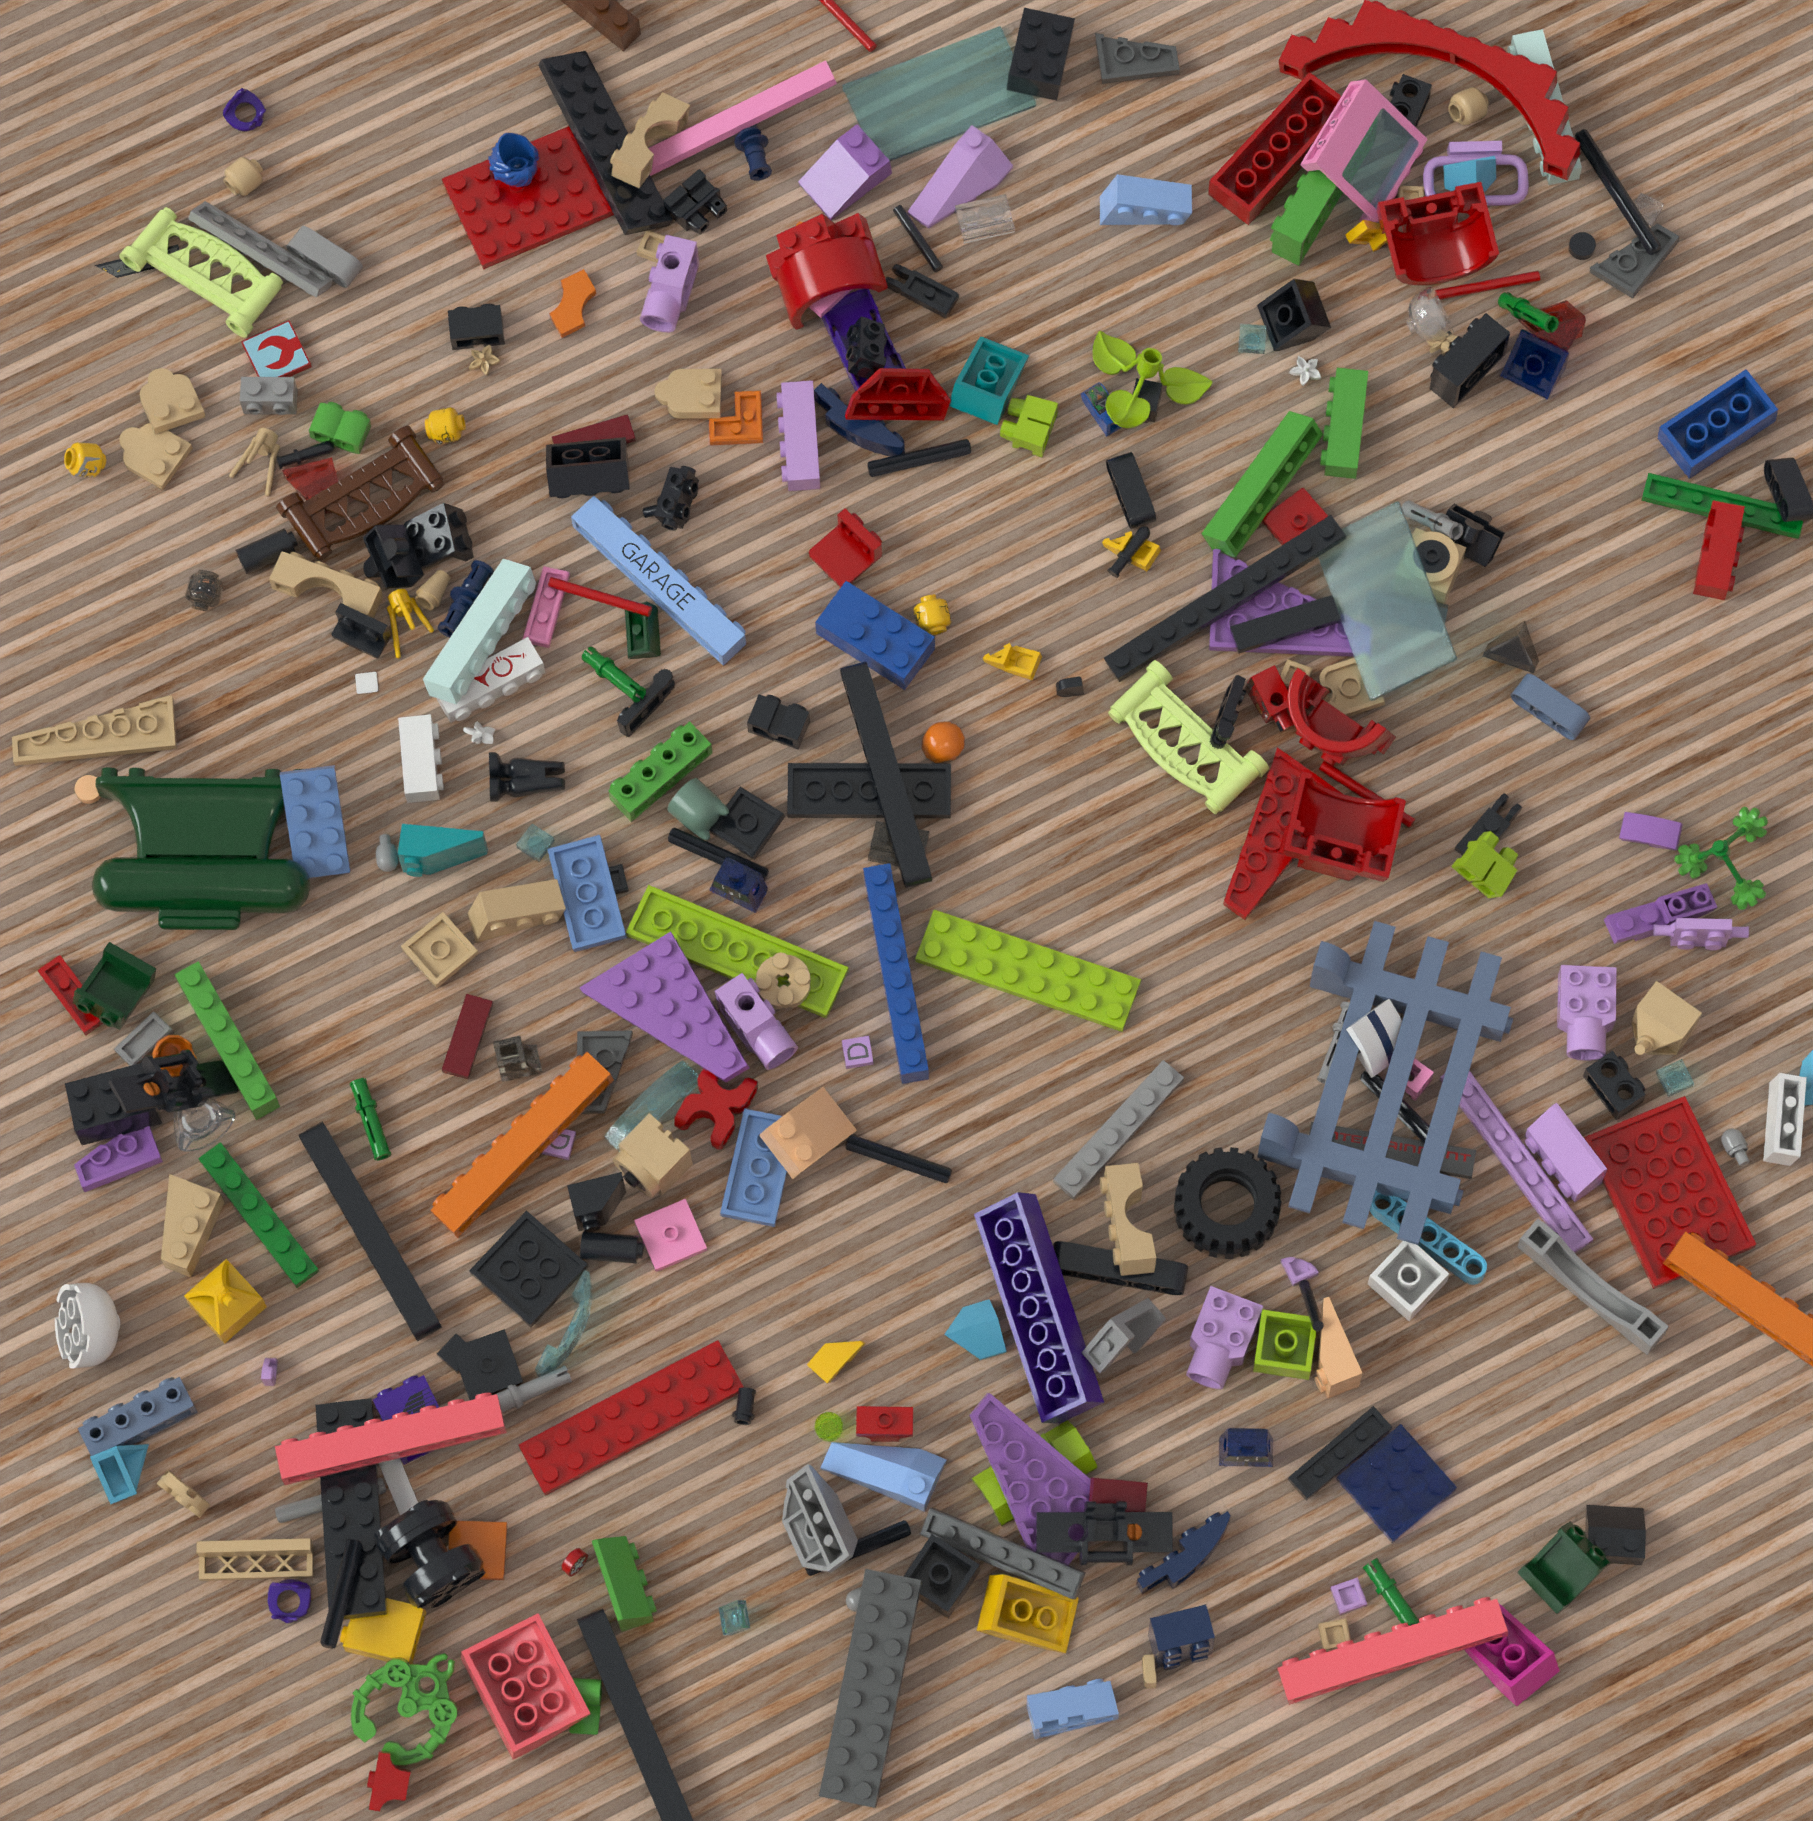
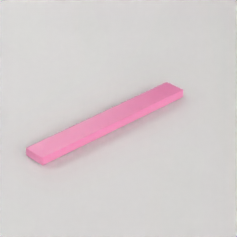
(741, 116)

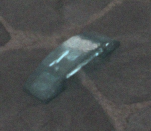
(654, 1100)
(555, 1357)

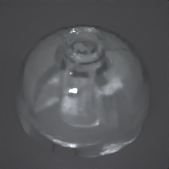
(1428, 317)

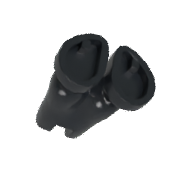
(526, 777)

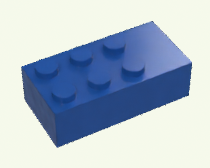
(1717, 423)
(875, 635)

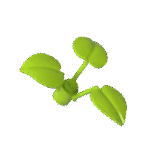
(1127, 409)

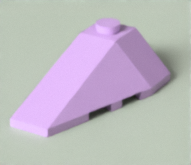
(966, 172)

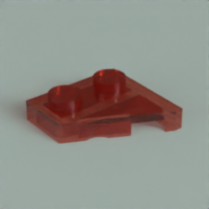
(312, 477)

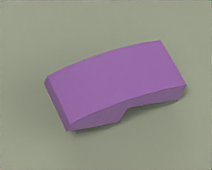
(1651, 831)

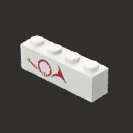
(499, 676)

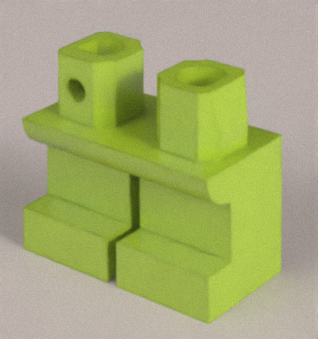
(1034, 423)
(1485, 867)

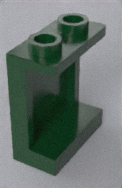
(114, 986)
(1564, 1567)

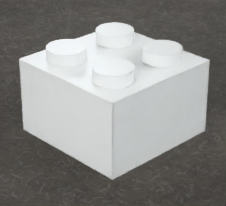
(1408, 1279)

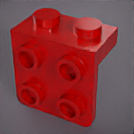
(847, 549)

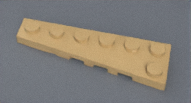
(123, 732)

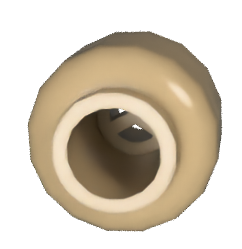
(1468, 106)
(243, 176)

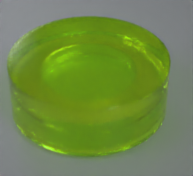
(828, 1426)

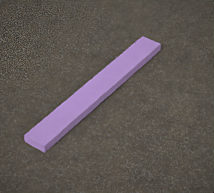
(1521, 1165)

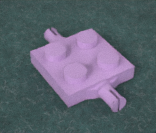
(1706, 933)

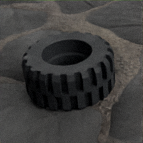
(1234, 1168)

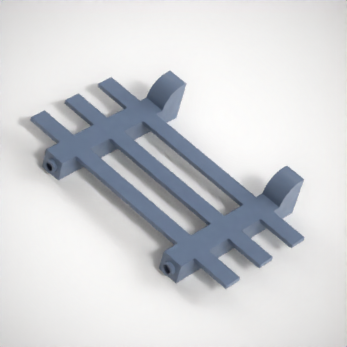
(1419, 1002)

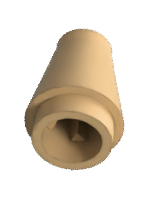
(432, 591)

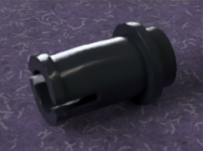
(744, 1407)

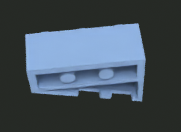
(1145, 202)
(1071, 1708)

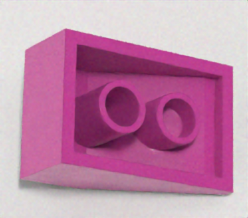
(1515, 1662)

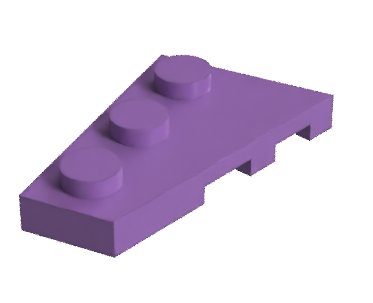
(118, 1159)

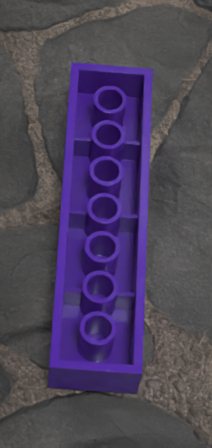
(1038, 1308)

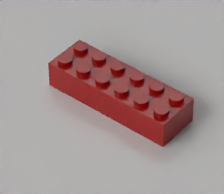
(1274, 150)

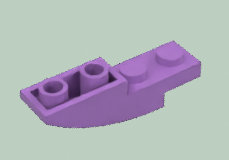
(1639, 921)

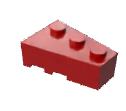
(1719, 550)

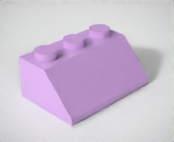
(1565, 1153)

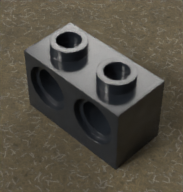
(1412, 107)
(1608, 1088)

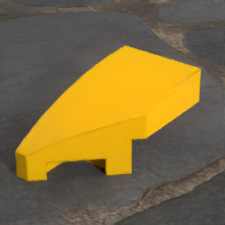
(1366, 233)
(1143, 557)
(1015, 660)
(833, 1358)

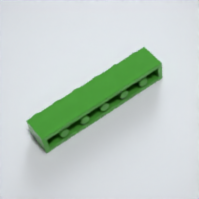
(1262, 483)
(227, 1040)

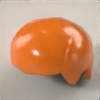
(943, 742)
(169, 1046)

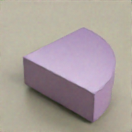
(1298, 1270)
(269, 1371)

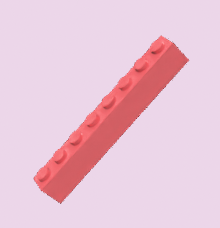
(390, 1439)
(1392, 1651)

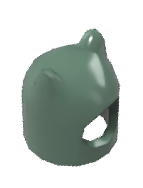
(697, 808)

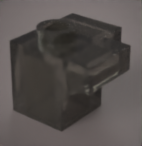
(516, 1058)

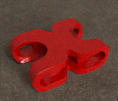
(716, 1105)

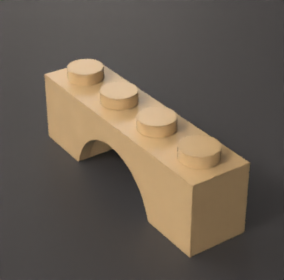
(663, 120)
(295, 575)
(1134, 1247)

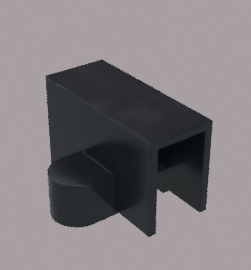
(1478, 535)
(391, 557)

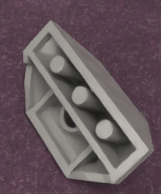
(817, 1522)

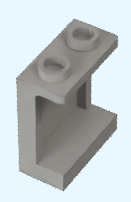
(1128, 1329)

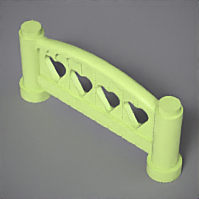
(242, 306)
(1151, 694)

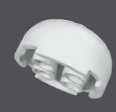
(93, 1324)

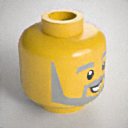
(84, 459)

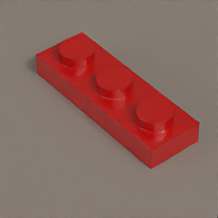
(63, 984)

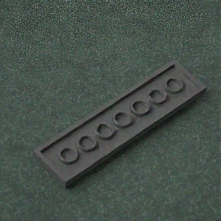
(870, 1688)

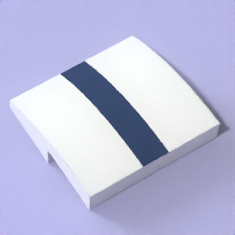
(1376, 1037)

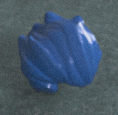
(514, 160)

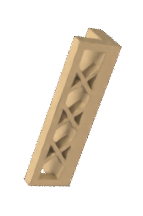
(255, 1548)

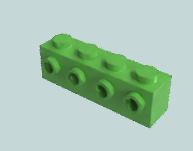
(660, 771)

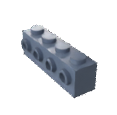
(139, 1418)

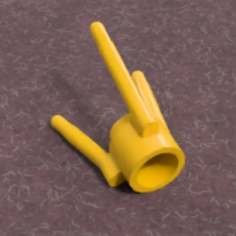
(402, 605)

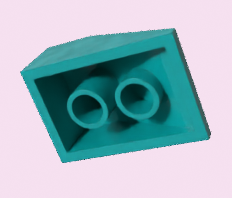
(988, 380)
(437, 848)

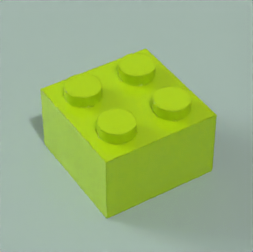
(1284, 1345)

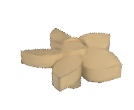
(1443, 344)
(483, 360)

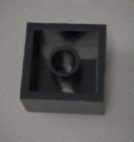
(944, 1575)

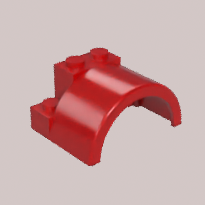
(1432, 241)
(824, 260)
(1330, 728)
(1342, 832)

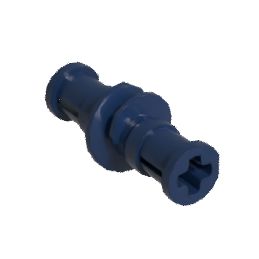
(753, 144)
(465, 596)

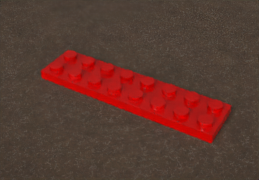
(631, 1417)

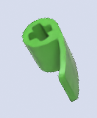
(591, 1693)

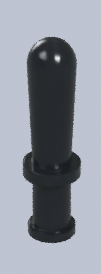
(308, 453)
(1133, 546)

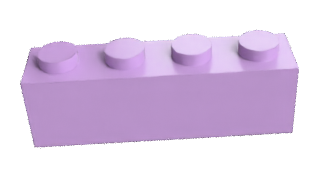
(800, 436)

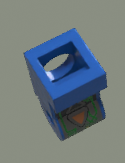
(1095, 401)

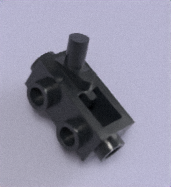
(675, 498)

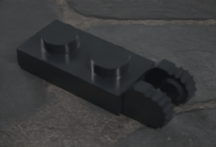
(923, 291)
(638, 712)
(1227, 713)
(1491, 822)

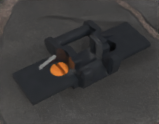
(171, 1094)
(1105, 1523)

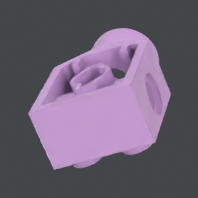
(670, 284)
(1586, 1009)
(757, 1026)
(1221, 1336)

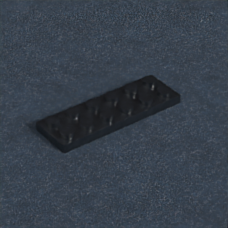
(849, 791)

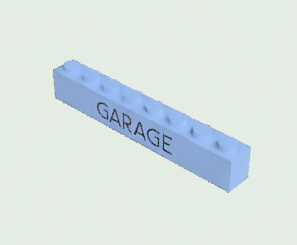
(659, 580)

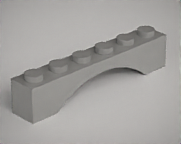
(1622, 1313)

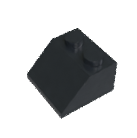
(1294, 315)
(596, 1200)
(1617, 1532)

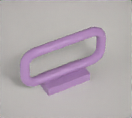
(1473, 150)

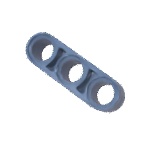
(1550, 706)

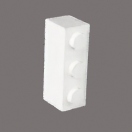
(420, 758)
(1784, 1119)

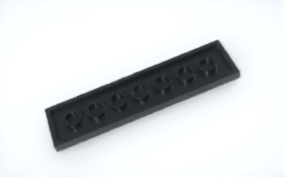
(599, 134)
(352, 1512)

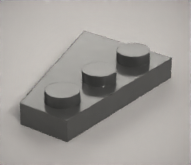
(1129, 60)
(1632, 265)
(609, 1050)

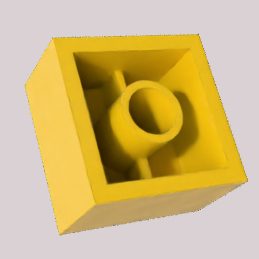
(225, 1301)

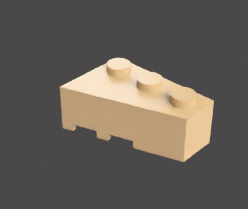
(515, 909)
(188, 1223)

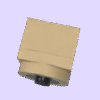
(1440, 559)
(652, 1158)

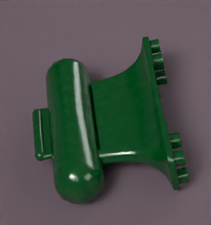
(199, 851)

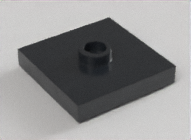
(748, 823)
(487, 1364)

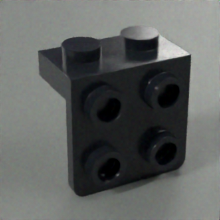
(440, 534)

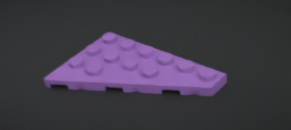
(1323, 641)
(666, 999)
(1029, 1471)

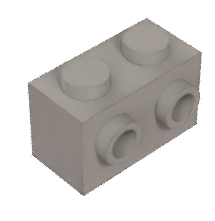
(268, 395)

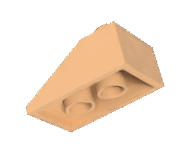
(807, 1132)
(1337, 1364)

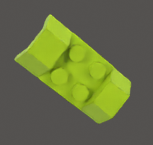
(1065, 1440)

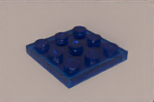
(1396, 1483)

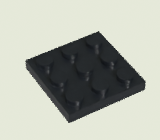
(528, 1268)

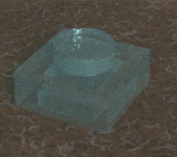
(1252, 339)
(535, 842)
(1675, 1078)
(734, 1617)

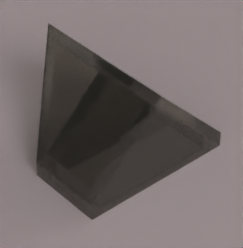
(1514, 649)

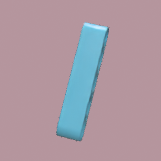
(1436, 1247)

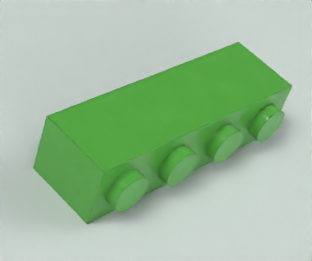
(1345, 424)

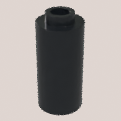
(266, 550)
(611, 1247)

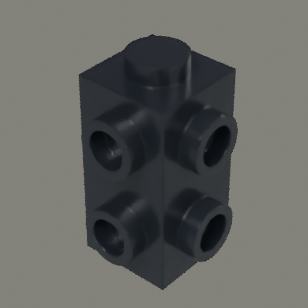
(866, 347)

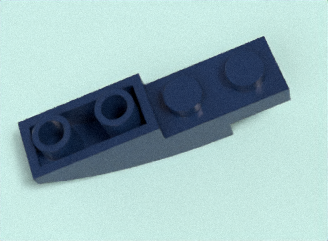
(864, 433)
(1196, 1549)

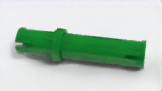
(1522, 308)
(607, 669)
(367, 1109)
(1392, 1596)

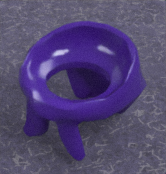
(244, 96)
(303, 1591)

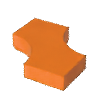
(576, 293)

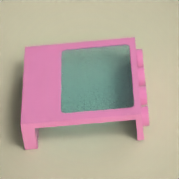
(1365, 148)

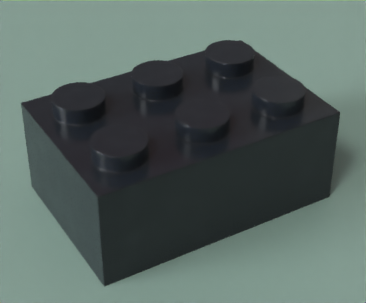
(1040, 54)
(1469, 359)
(587, 467)
(98, 1112)

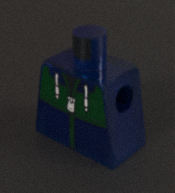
(737, 884)
(1246, 1447)

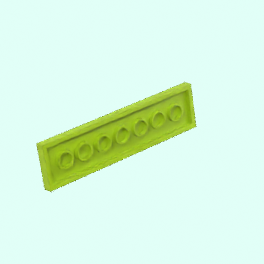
(730, 946)
(1028, 970)

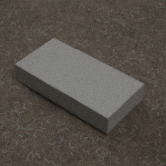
(143, 1039)

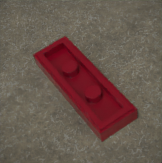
(607, 429)
(467, 1036)

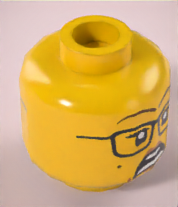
(445, 425)
(932, 614)

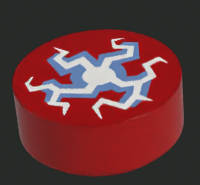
(574, 1562)

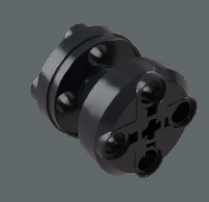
(439, 1571)

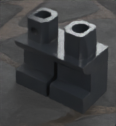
(693, 201)

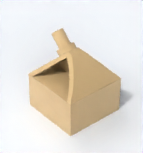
(1663, 1022)

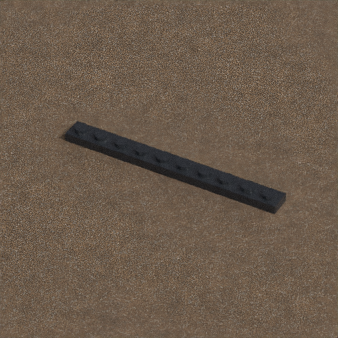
(1225, 598)

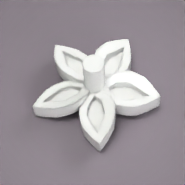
(1306, 370)
(480, 734)

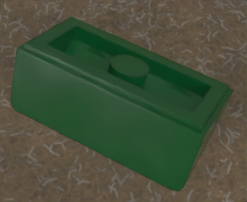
(643, 634)

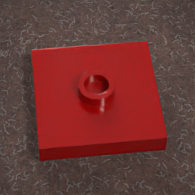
(1293, 516)

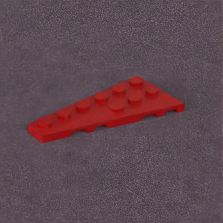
(1260, 858)

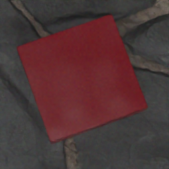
(1114, 1490)

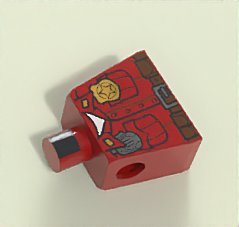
(1269, 688)

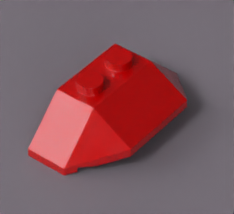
(899, 396)

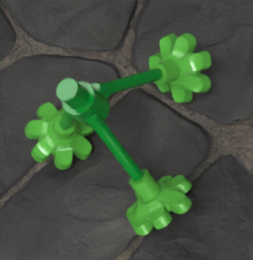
(1693, 860)

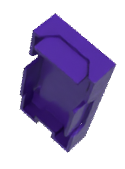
(847, 313)

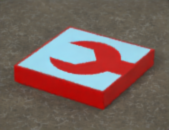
(276, 352)

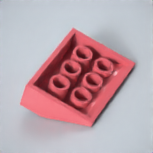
(524, 1685)

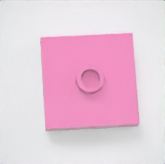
(670, 1235)

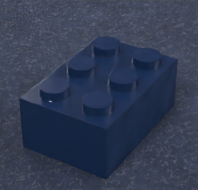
(1181, 1637)

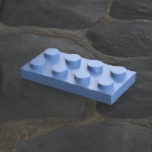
(315, 820)
(587, 893)
(755, 1174)

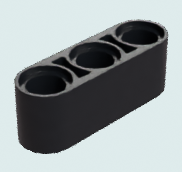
(1788, 489)
(1131, 490)

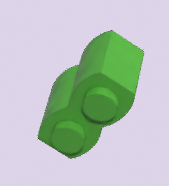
(343, 428)

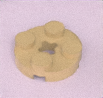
(780, 966)
(183, 1494)

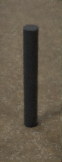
(918, 239)
(1311, 1305)

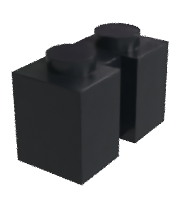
(476, 326)
(778, 722)

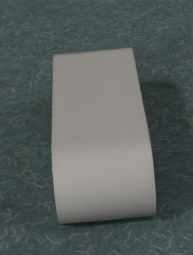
(324, 256)

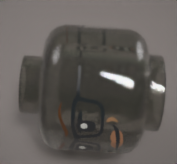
(204, 590)

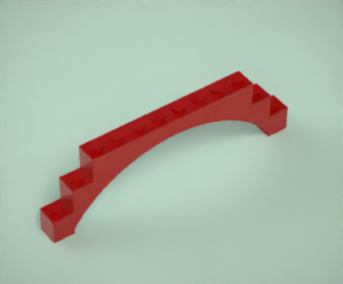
(1396, 32)

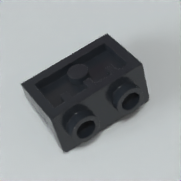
(360, 631)

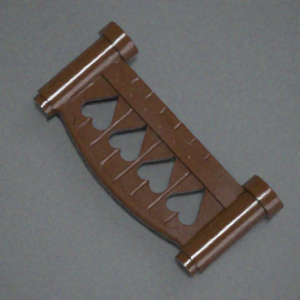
(405, 458)

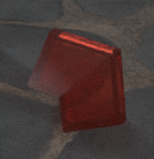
(1569, 328)

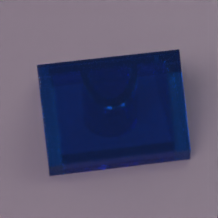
(1535, 364)

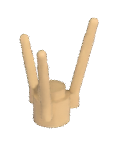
(262, 444)

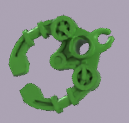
(414, 1699)

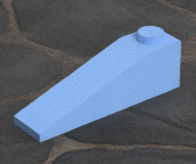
(892, 1471)

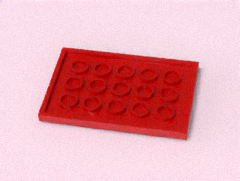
(514, 219)
(1667, 1186)

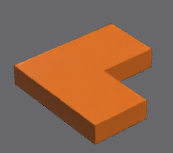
(743, 427)
(488, 1540)

